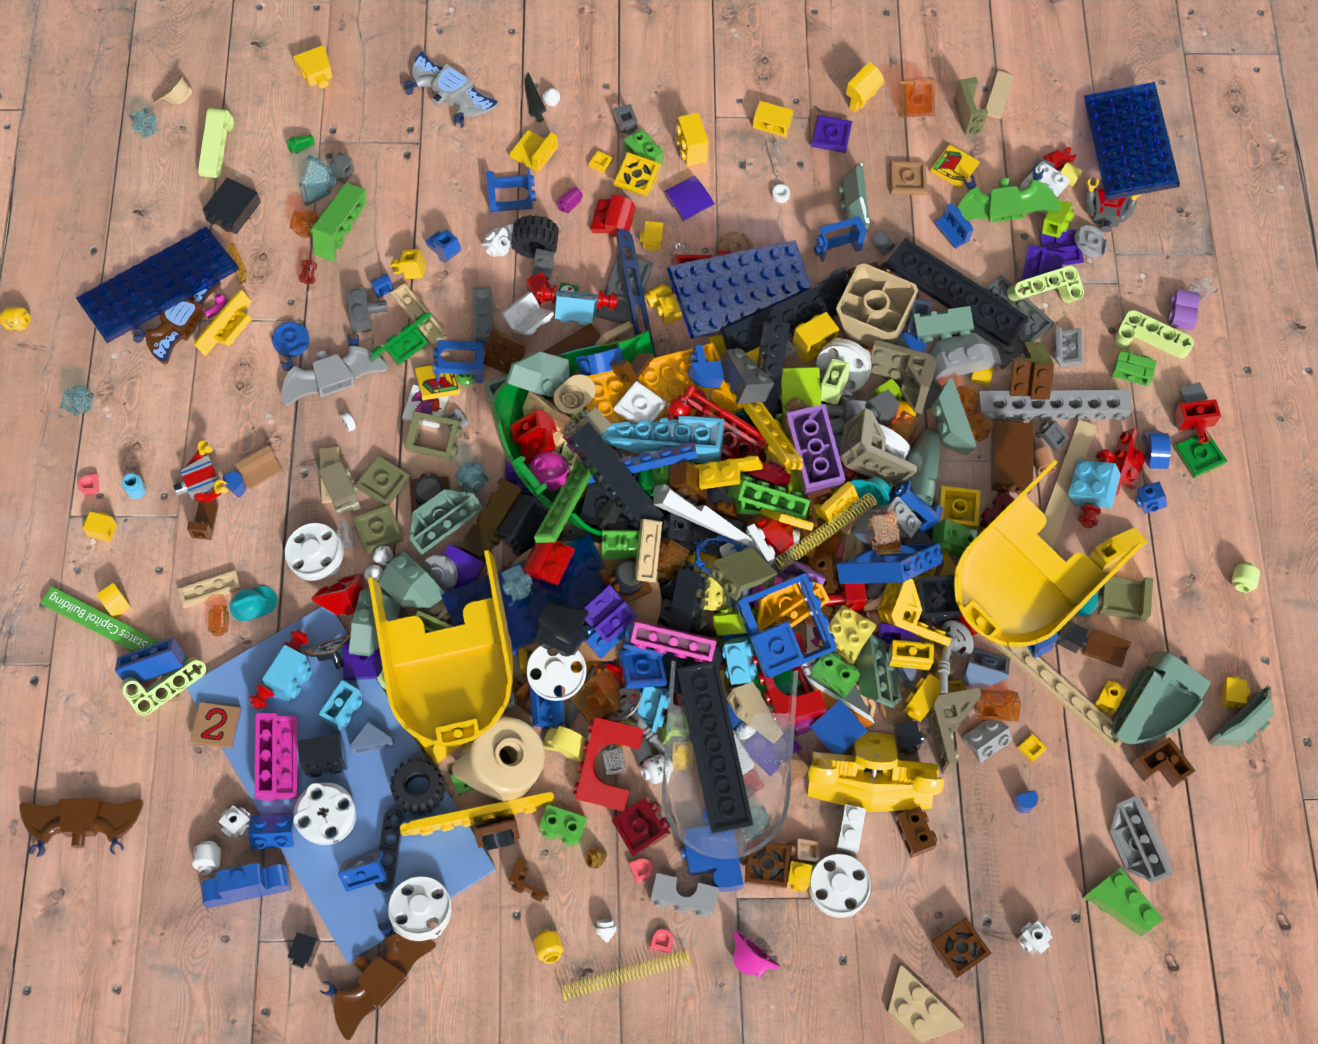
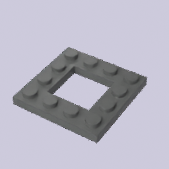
(1035, 327)

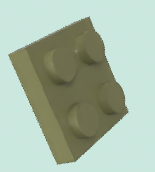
(382, 481)
(377, 529)

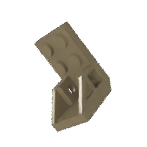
(908, 366)
(872, 460)
(945, 718)

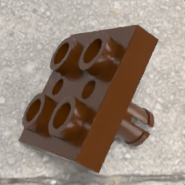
(506, 348)

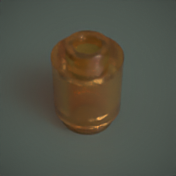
(218, 620)

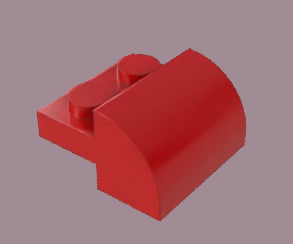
(613, 215)
(534, 434)
(548, 561)

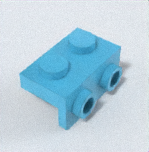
(652, 706)

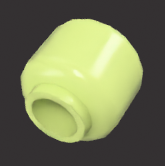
(1245, 577)

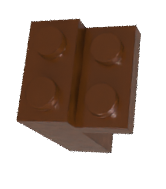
(1032, 374)

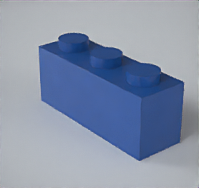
(150, 661)

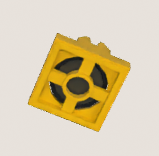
(636, 176)

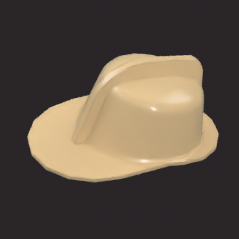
(176, 93)
(574, 394)

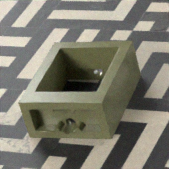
(414, 433)

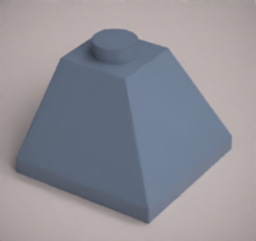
(985, 669)

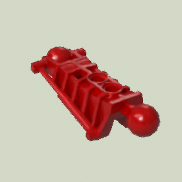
(753, 444)

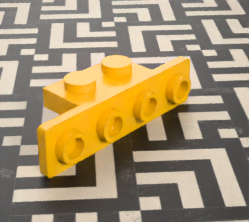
(226, 324)
(726, 472)

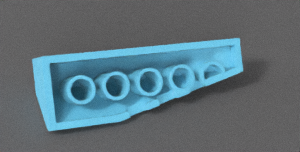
(653, 436)

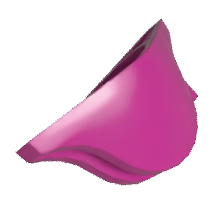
(751, 958)

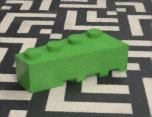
(337, 220)

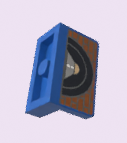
(362, 871)

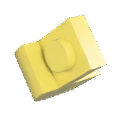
(567, 742)

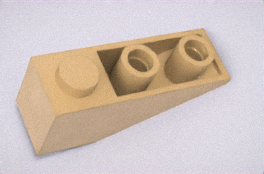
(747, 702)

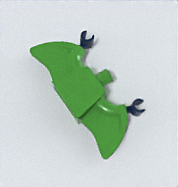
(1008, 202)

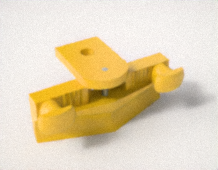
(899, 787)

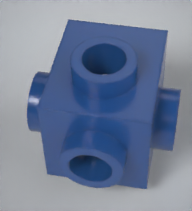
(1151, 497)

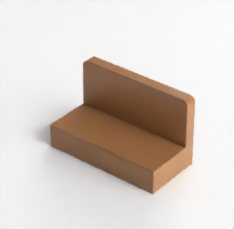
(258, 467)

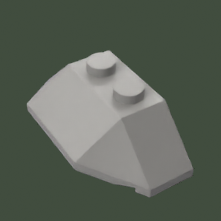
(963, 356)
(1140, 841)

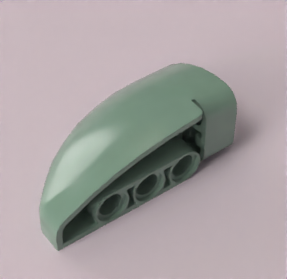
(924, 454)
(1159, 700)

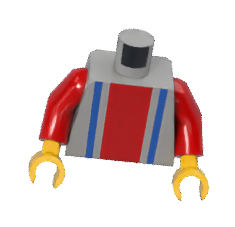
(200, 477)

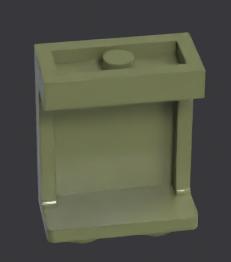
(970, 118)
(742, 572)
(1126, 598)

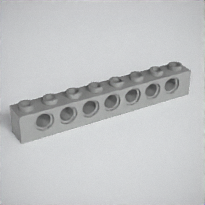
(1062, 399)

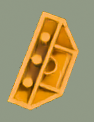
(786, 605)

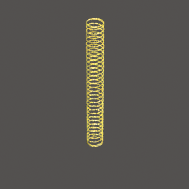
(824, 532)
(565, 997)

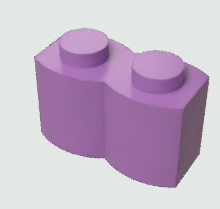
(1184, 309)
(799, 568)

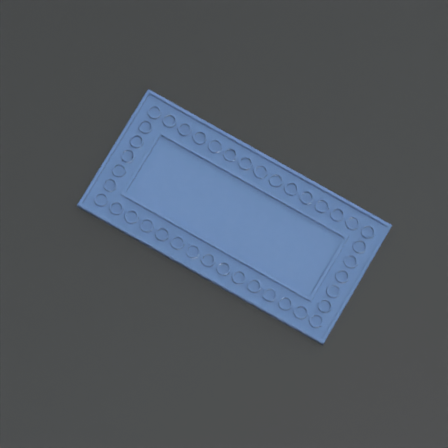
(444, 856)

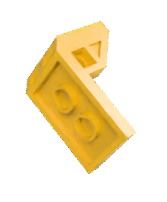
(894, 607)

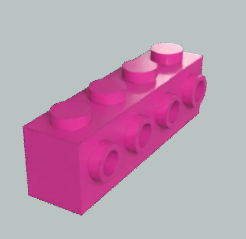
(674, 641)

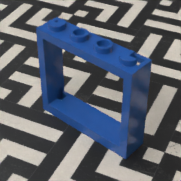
(888, 568)
(813, 604)

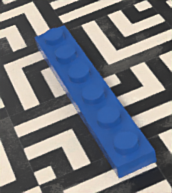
(663, 457)

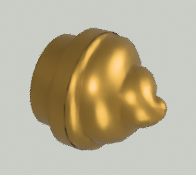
(595, 857)

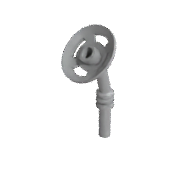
(956, 643)
(629, 710)

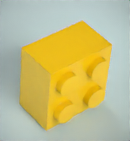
(692, 139)
(813, 336)
(960, 505)

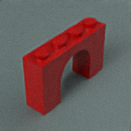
(807, 705)
(591, 787)

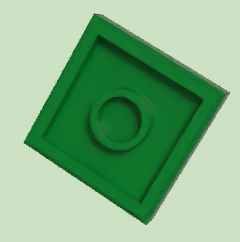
(1199, 457)

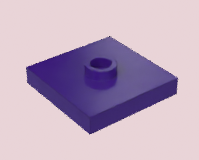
(831, 134)
(361, 666)

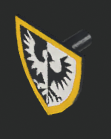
(329, 650)

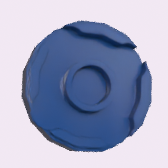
(290, 339)

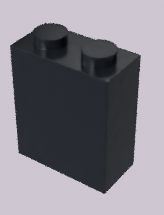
(231, 206)
(522, 524)

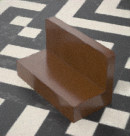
(1106, 648)

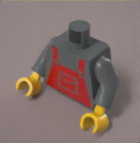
(1108, 212)

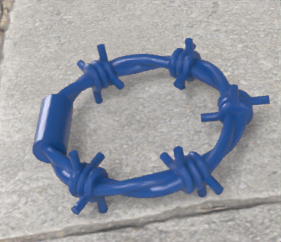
(701, 545)

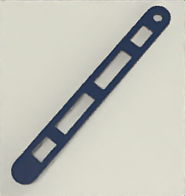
(633, 264)

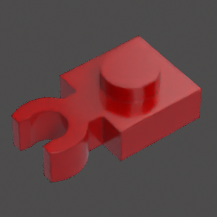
(1059, 158)

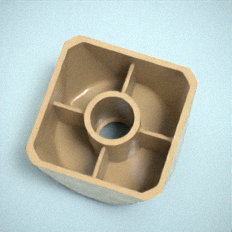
(875, 306)
(481, 764)

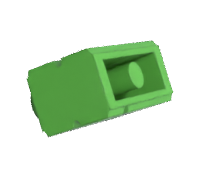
(1134, 368)

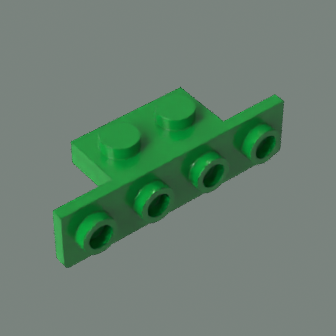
(405, 344)

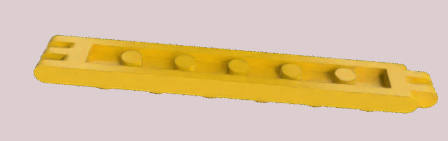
(773, 434)
(484, 813)

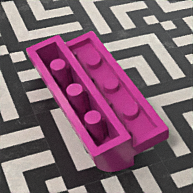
(275, 757)

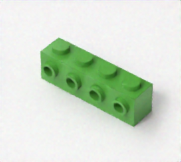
(766, 497)

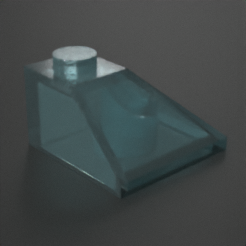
(316, 181)

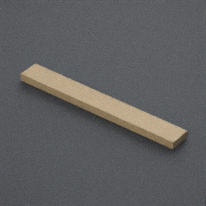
(1059, 498)
(1062, 692)

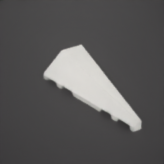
(702, 515)

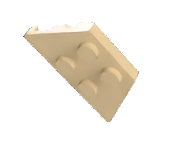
(919, 1009)

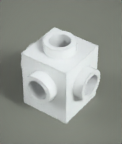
(497, 242)
(238, 828)
(1028, 940)

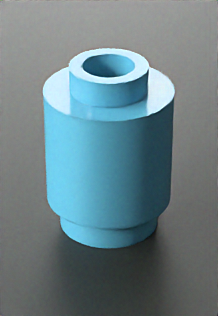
(133, 486)

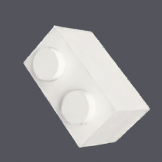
(850, 829)

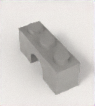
(701, 903)

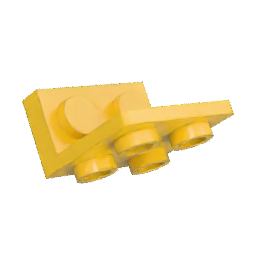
(534, 150)
(841, 499)

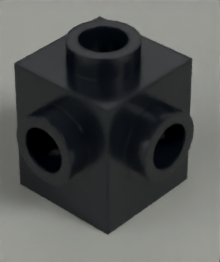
(674, 528)

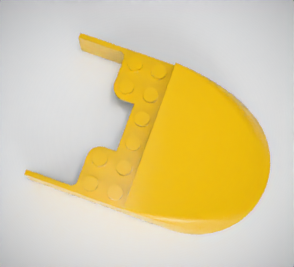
(1017, 585)
(450, 680)

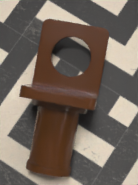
(522, 694)

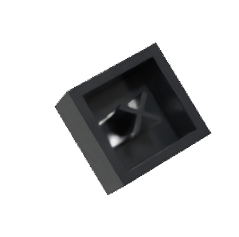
(937, 598)
(322, 755)

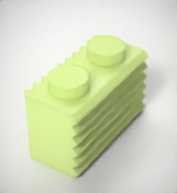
(834, 381)

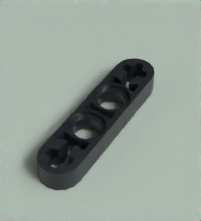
(392, 850)

